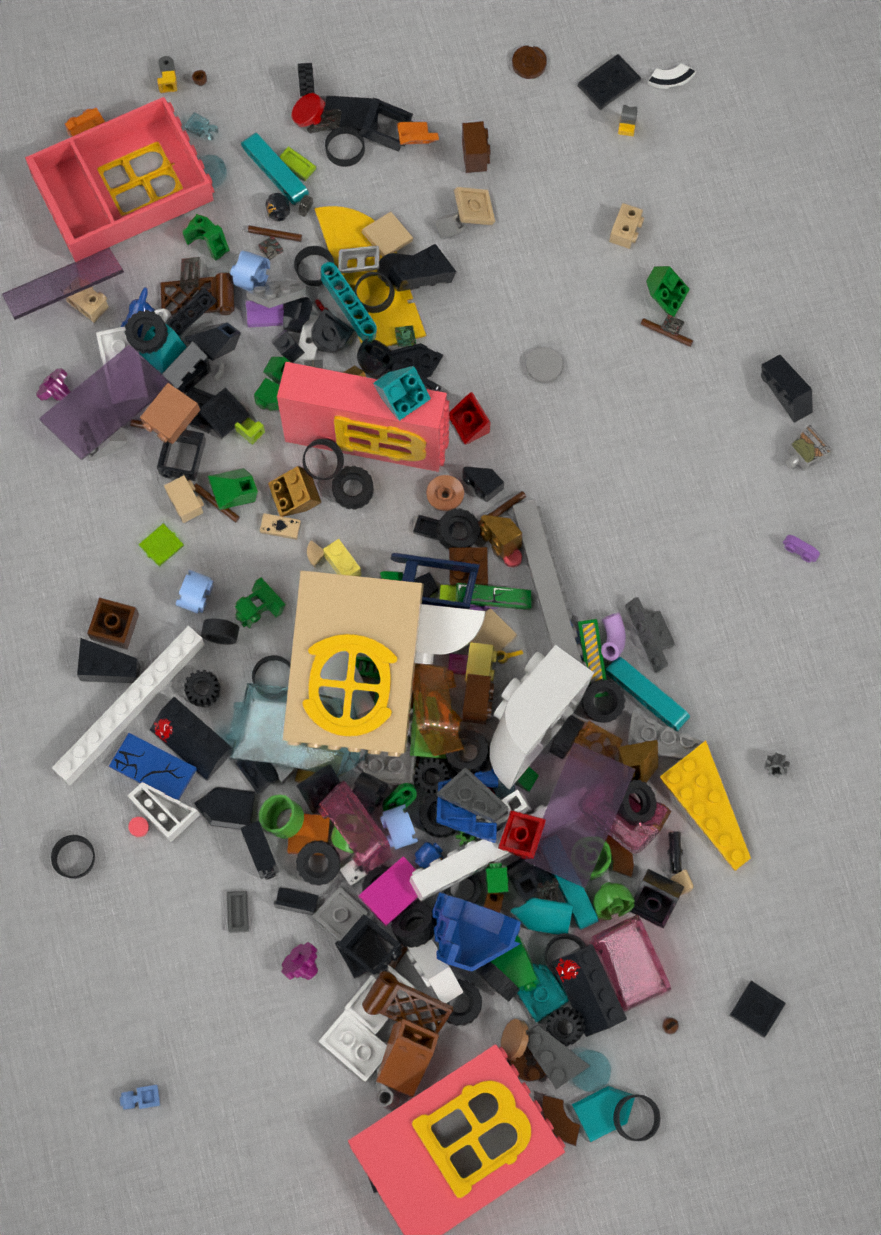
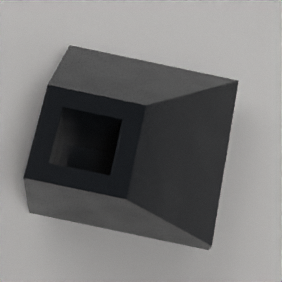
(215, 339)
(526, 877)

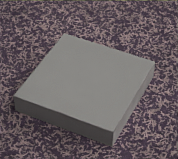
(339, 914)

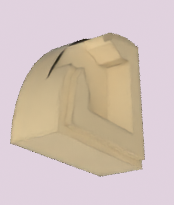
(314, 553)

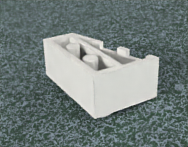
(164, 812)
(436, 973)

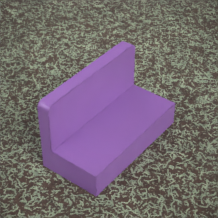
(262, 316)

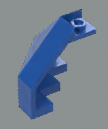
(471, 933)

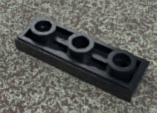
(198, 304)

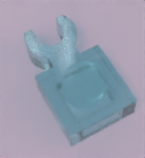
(198, 125)

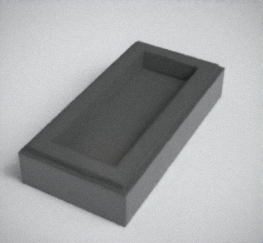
(237, 912)

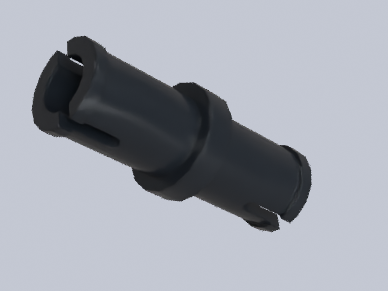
(675, 852)

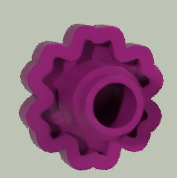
(54, 386)
(301, 962)

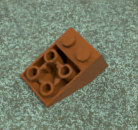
(406, 1057)

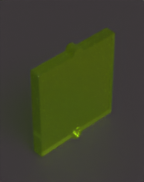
(161, 545)

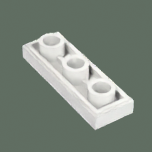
(309, 349)

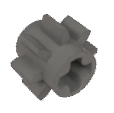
(777, 765)

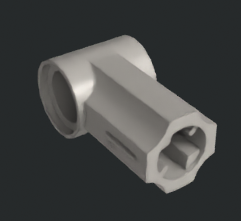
(382, 1092)

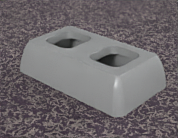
(360, 254)

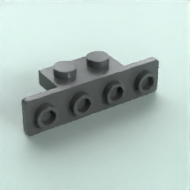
(652, 633)

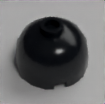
(374, 357)

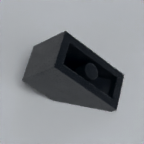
(287, 346)

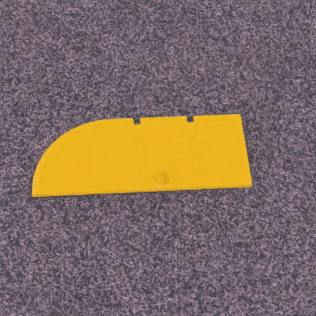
(343, 230)

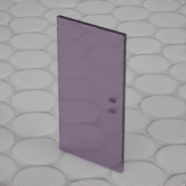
(62, 283)
(104, 402)
(581, 814)

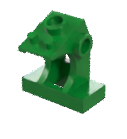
(214, 235)
(249, 613)

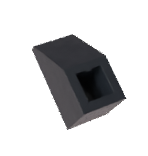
(484, 481)

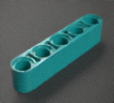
(274, 168)
(345, 294)
(647, 693)
(582, 908)

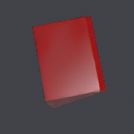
(469, 419)
(522, 834)

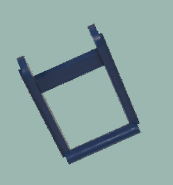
(412, 563)

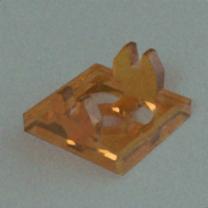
(592, 728)

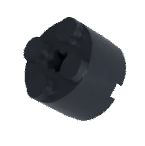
(369, 791)

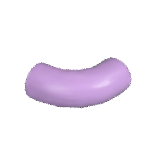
(615, 636)

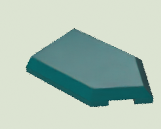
(544, 916)
(545, 997)
(597, 1111)

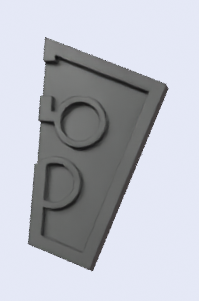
(472, 795)

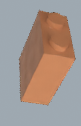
(169, 414)

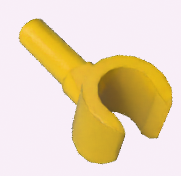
(508, 655)

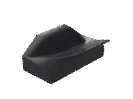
(297, 314)

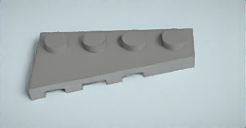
(670, 742)

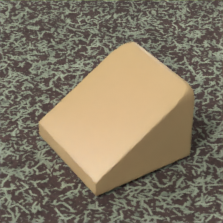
(683, 879)

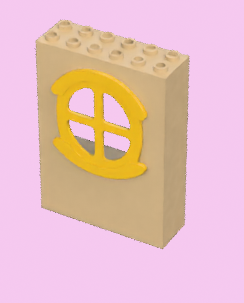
(357, 618)

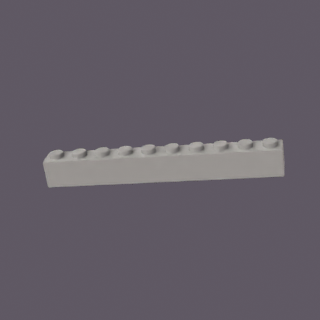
(545, 579)

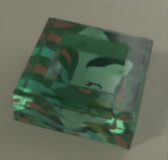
(405, 336)

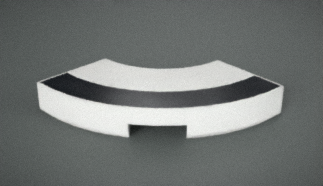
(670, 78)

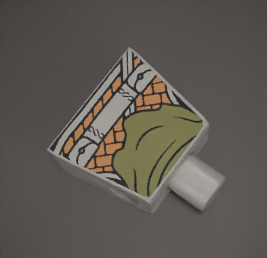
(808, 450)

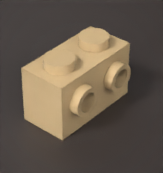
(626, 225)
(89, 303)
(183, 498)

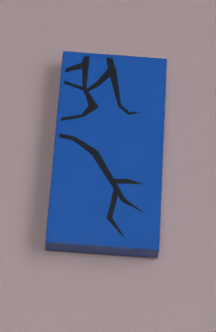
(152, 766)

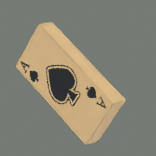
(280, 526)

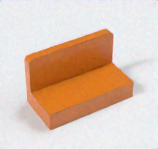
(415, 133)

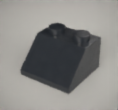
(656, 898)

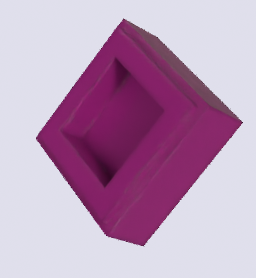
(458, 663)

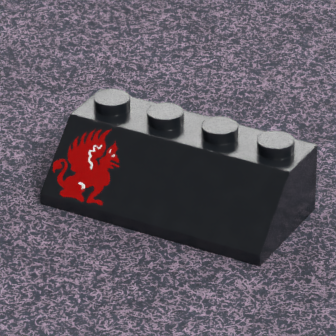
(191, 738)
(589, 989)

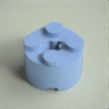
(250, 271)
(194, 591)
(399, 827)

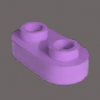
(806, 551)

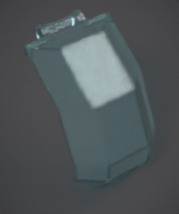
(259, 730)

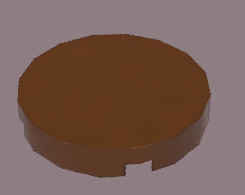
(529, 62)

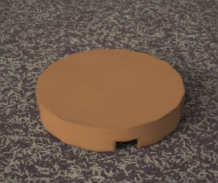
(514, 1039)

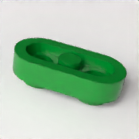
(399, 797)

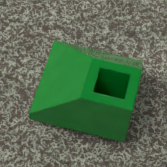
(667, 289)
(233, 488)

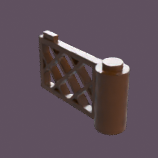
(221, 289)
(386, 989)

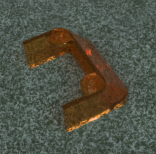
(434, 708)

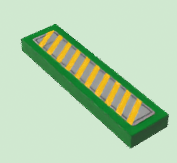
(591, 650)

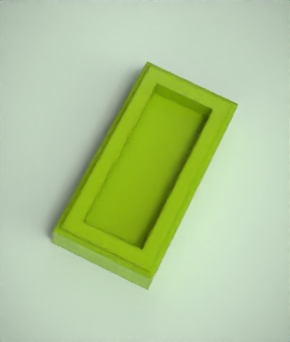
(297, 164)

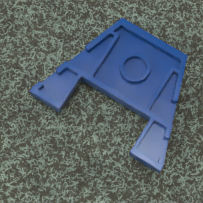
(463, 820)

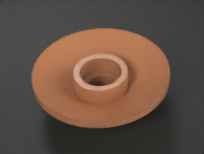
(441, 485)

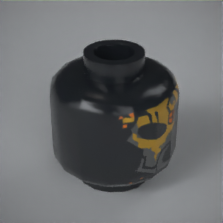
(277, 207)

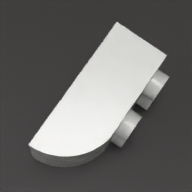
(445, 630)
(535, 711)

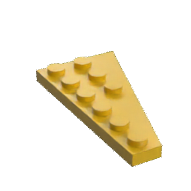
(701, 793)

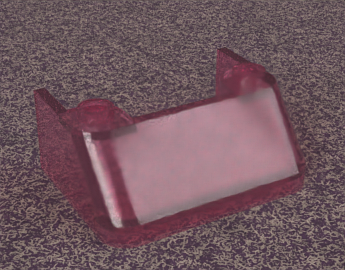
(356, 827)

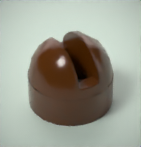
(199, 77)
(673, 1029)

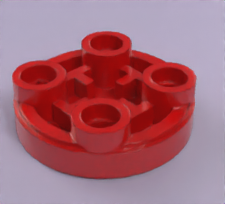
(308, 110)

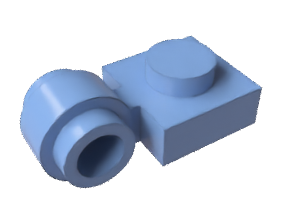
(146, 1098)

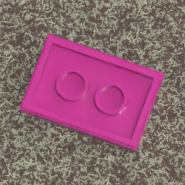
(390, 892)

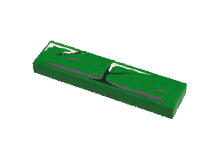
(496, 596)

